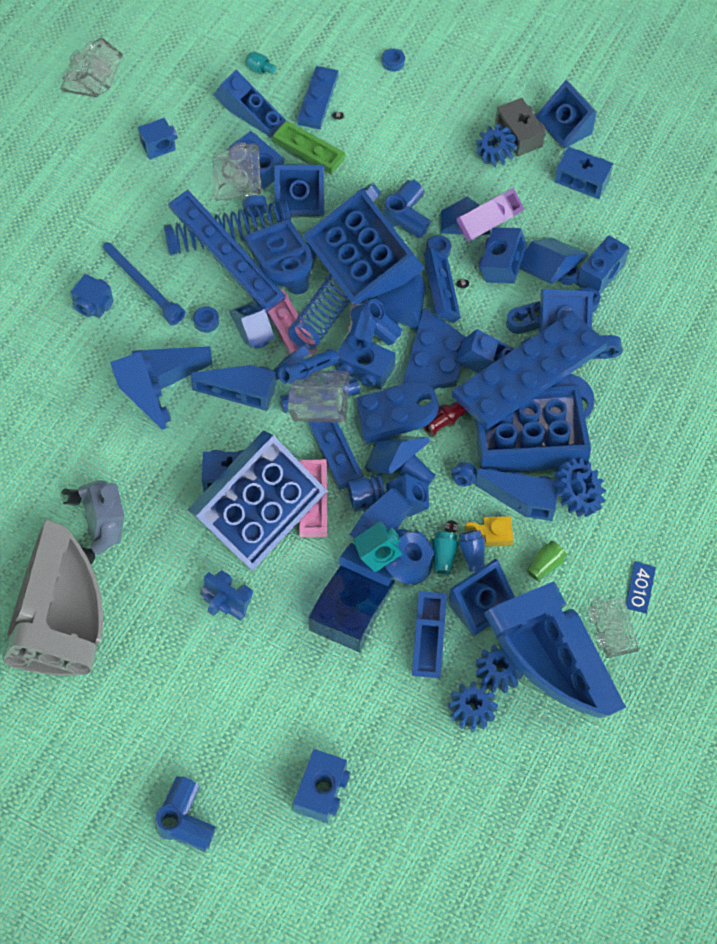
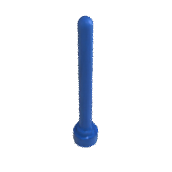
(172, 312)

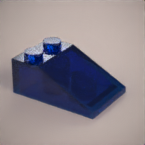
(348, 608)

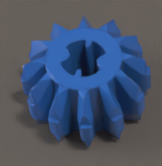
(497, 136)
(487, 670)
(462, 709)

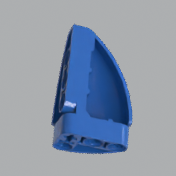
(555, 651)

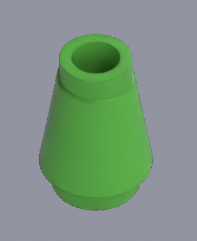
(547, 560)

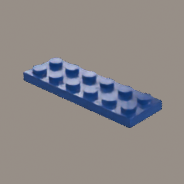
(529, 370)

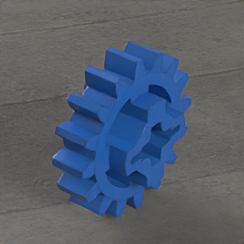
(579, 484)

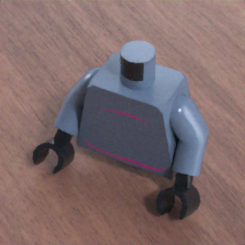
(103, 514)

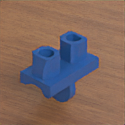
(223, 597)

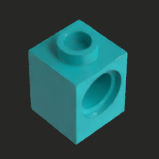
(378, 546)

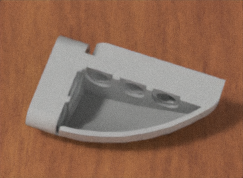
(57, 609)

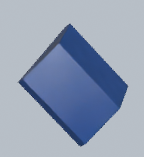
(550, 259)
(393, 453)

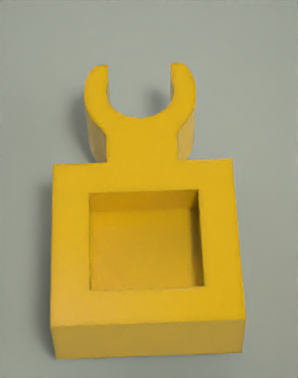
(495, 529)

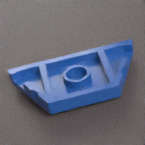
(434, 353)

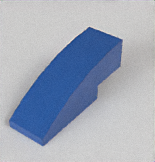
(429, 634)

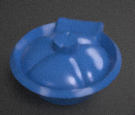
(416, 558)

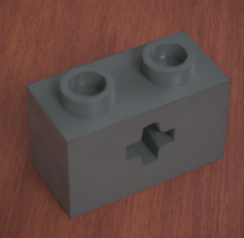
(523, 124)

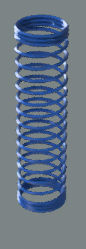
(282, 213)
(297, 323)

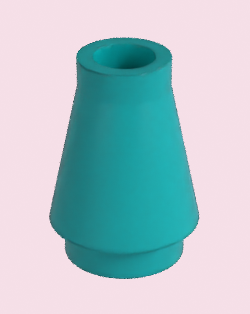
(444, 548)

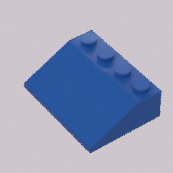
(362, 249)
(537, 434)
(258, 499)

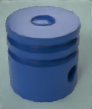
(365, 491)

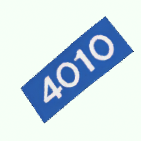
(640, 587)

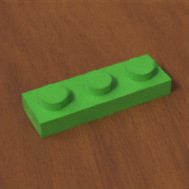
(308, 147)

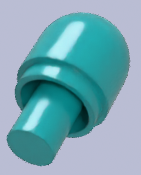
(259, 63)

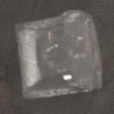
(236, 171)

